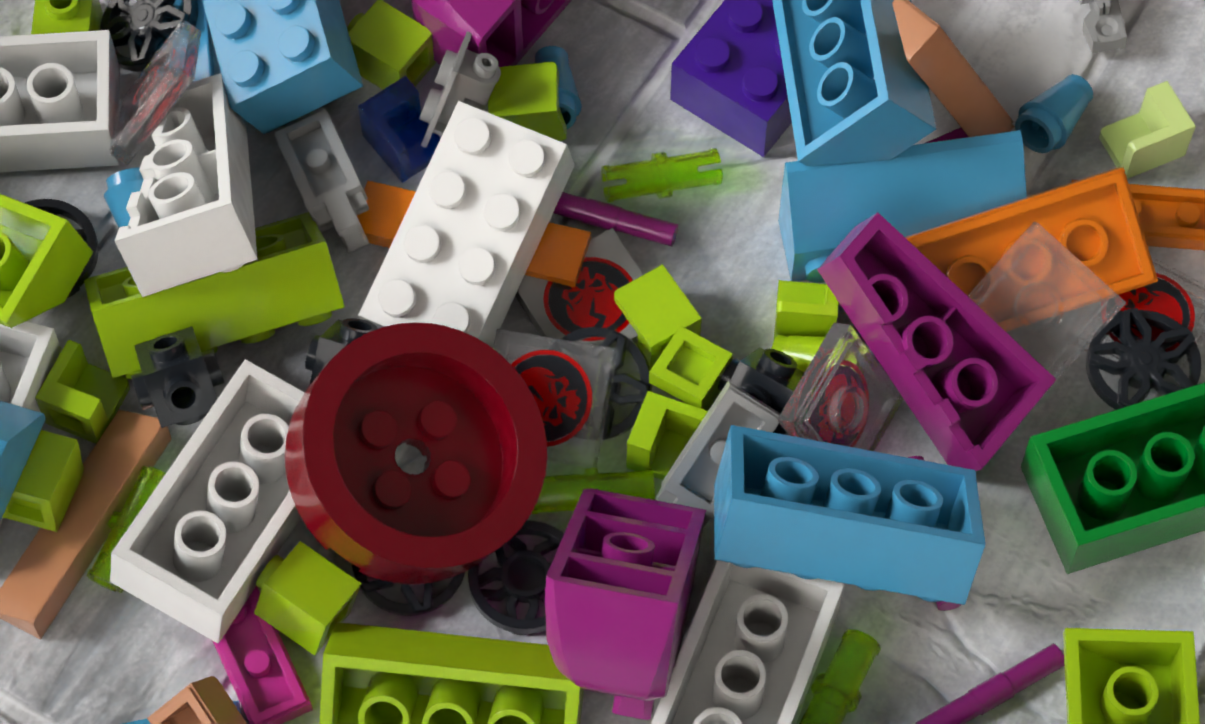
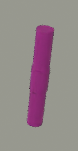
(612, 216)
(998, 688)

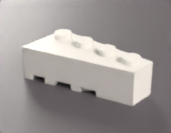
(194, 195)

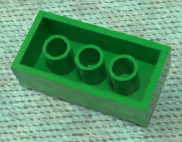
(1121, 478)

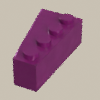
(935, 344)

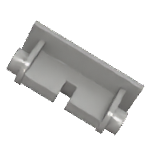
(466, 79)

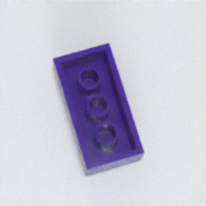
(736, 75)

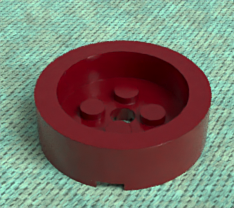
(452, 404)

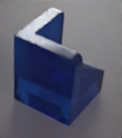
(394, 129)

